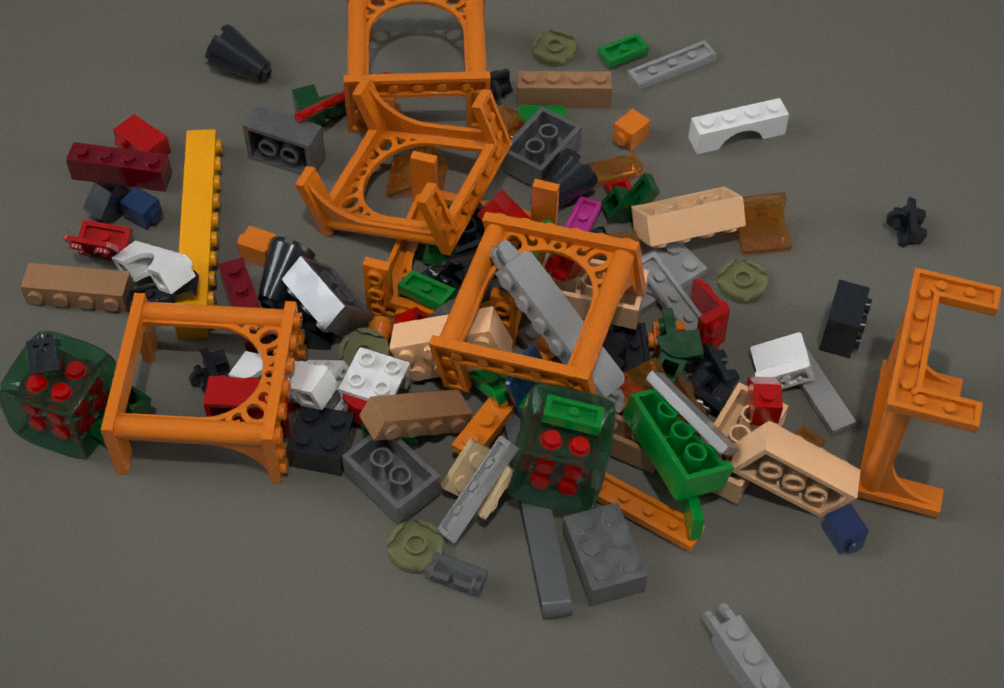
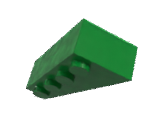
(674, 448)

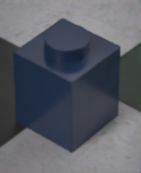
(141, 208)
(845, 529)

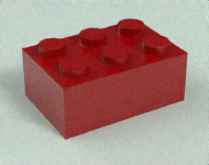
(227, 393)

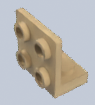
(464, 469)

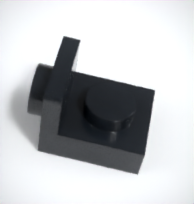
(43, 354)

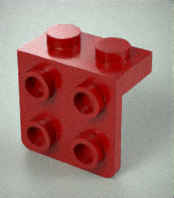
(100, 239)
(714, 312)

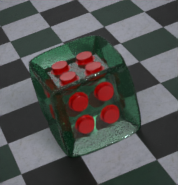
(61, 405)
(558, 464)

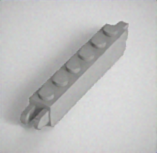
(552, 314)
(742, 651)

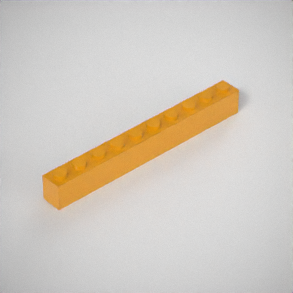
(200, 217)

